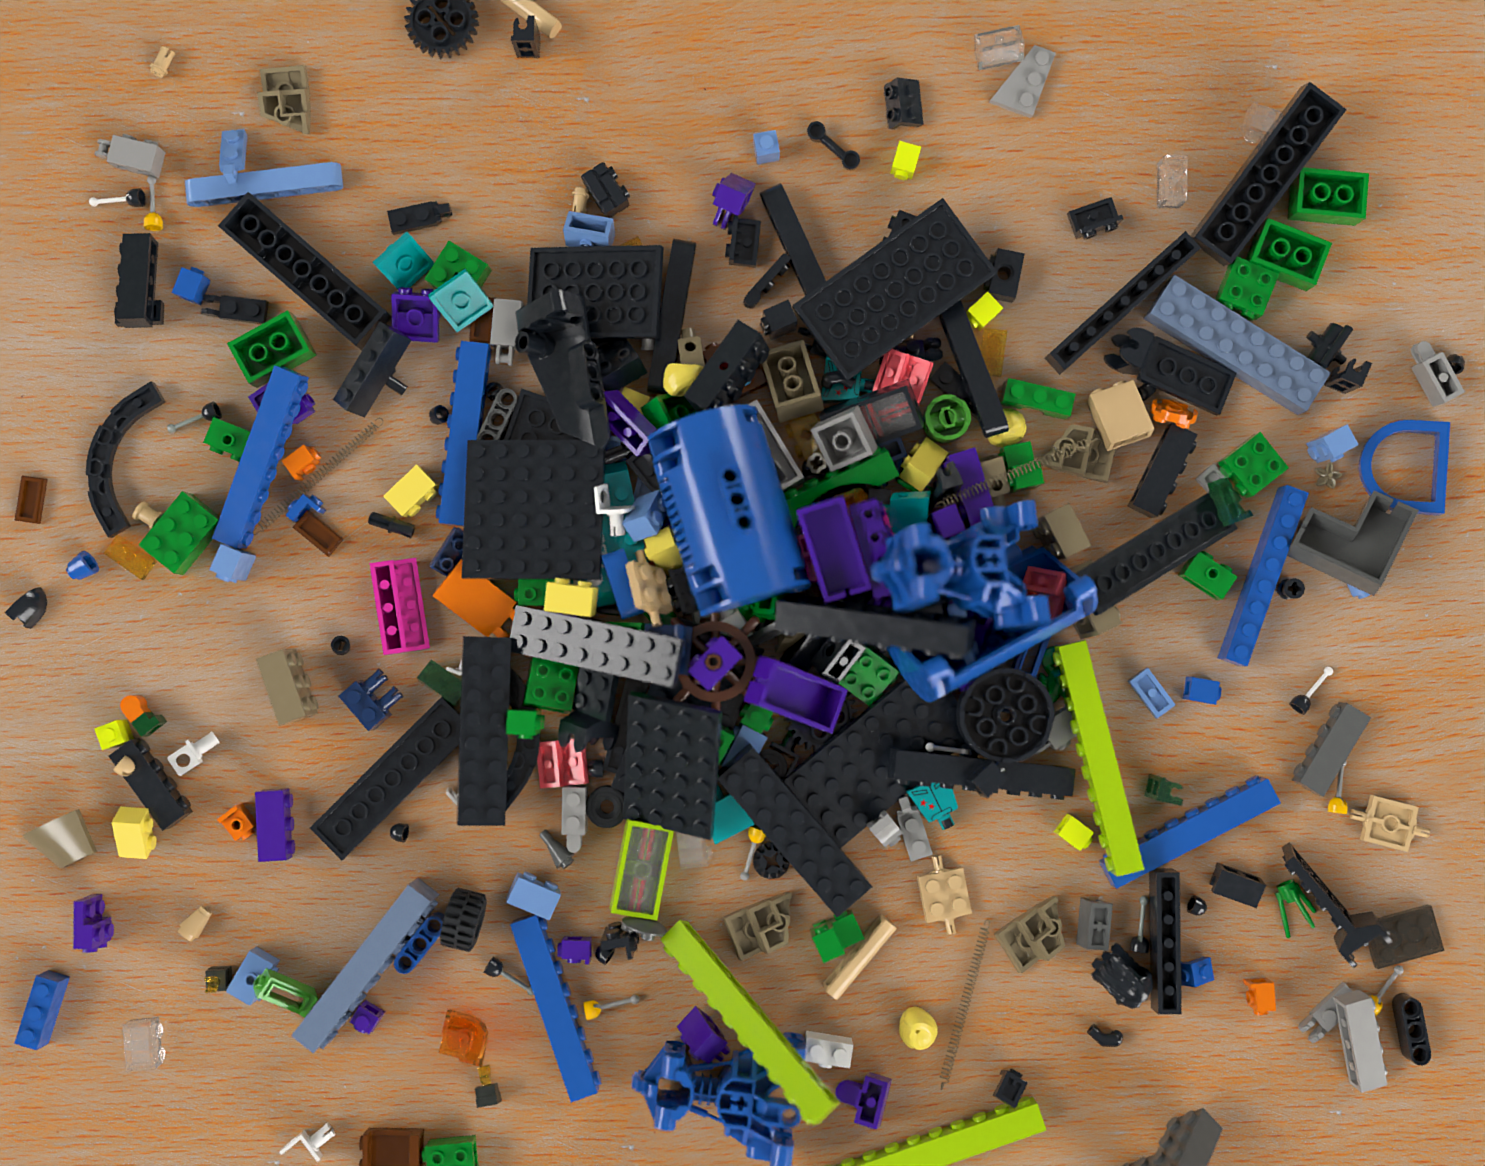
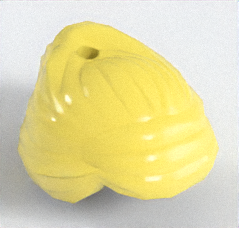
(680, 377)
(1016, 429)
(917, 1028)

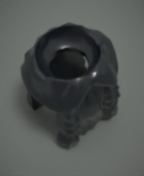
(1123, 977)

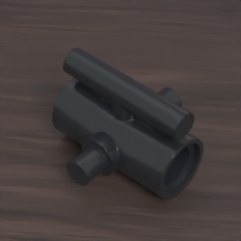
(1328, 345)

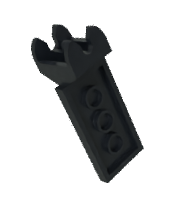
(1172, 369)
(593, 710)
(1353, 929)

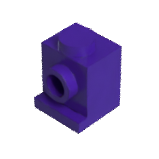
(575, 949)
(366, 1017)

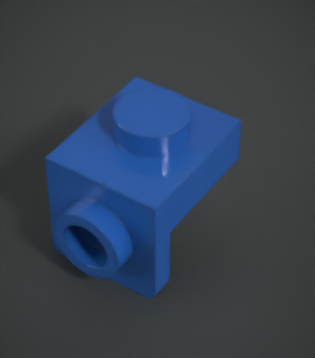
(305, 502)
(1196, 972)

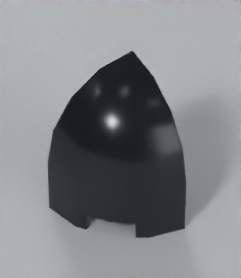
(29, 607)

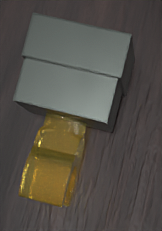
(218, 978)
(488, 1093)

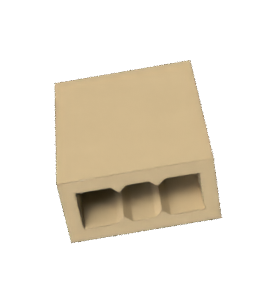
(1120, 415)

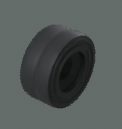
(594, 810)

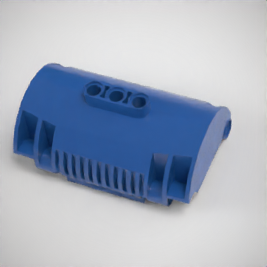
(722, 560)
(939, 674)

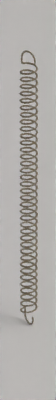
(1012, 472)
(319, 474)
(978, 959)

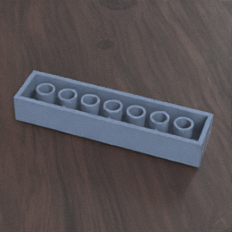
(1237, 345)
(364, 967)

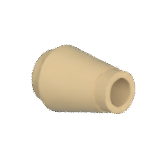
(194, 924)

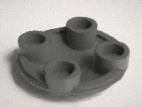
(645, 927)

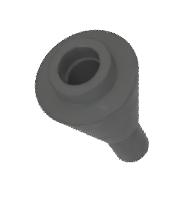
(558, 852)

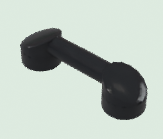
(817, 133)

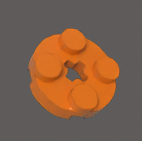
(1174, 412)

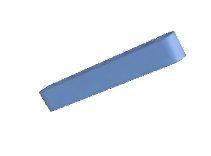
(265, 184)

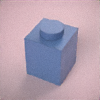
(766, 147)

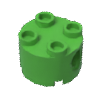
(946, 418)

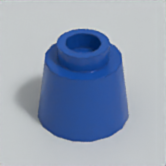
(82, 566)

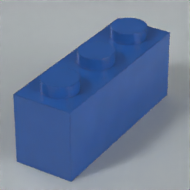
(42, 1010)

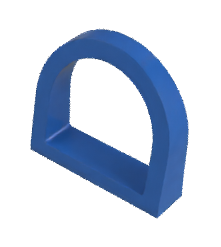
(1441, 431)

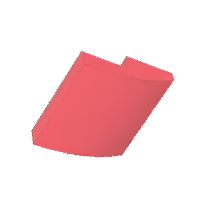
(901, 366)
(1046, 583)
(561, 765)

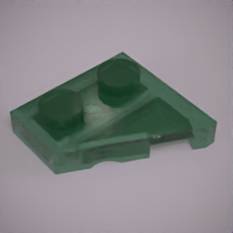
(1227, 502)

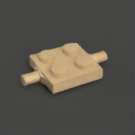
(649, 588)
(1389, 823)
(944, 894)

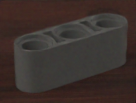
(498, 409)

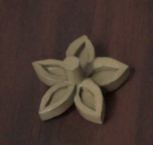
(1327, 476)

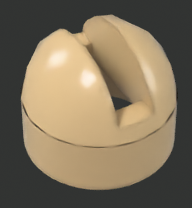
(125, 766)

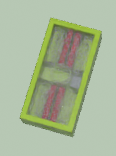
(641, 870)

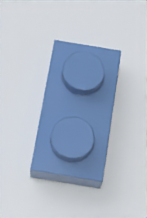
(1151, 693)

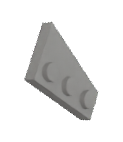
(1025, 84)

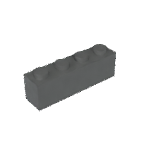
(1330, 748)

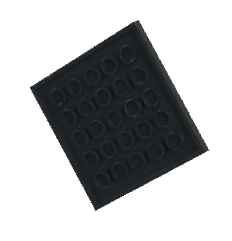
(532, 510)

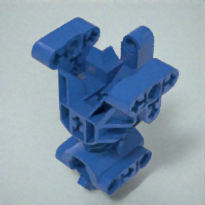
(967, 571)
(738, 1093)

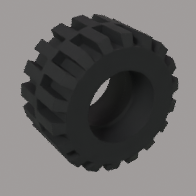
(463, 919)

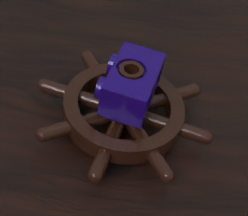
(718, 660)

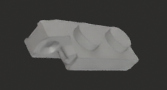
(913, 830)

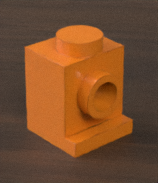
(302, 462)
(241, 814)
(1260, 995)

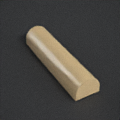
(546, 22)
(859, 957)

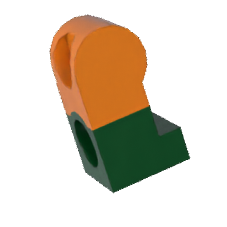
(140, 715)

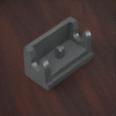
(1094, 924)

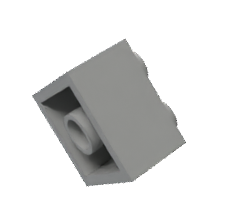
(844, 438)

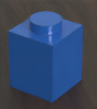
(191, 285)
(1202, 690)

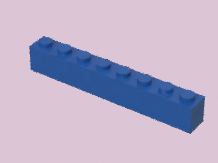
(464, 425)
(261, 457)
(1263, 575)
(1200, 826)
(555, 1006)

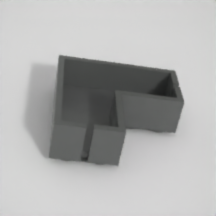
(1356, 553)
(1186, 1141)

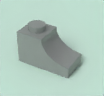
(885, 829)

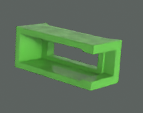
(268, 979)

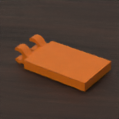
(476, 602)

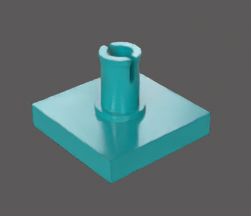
(404, 262)
(461, 300)

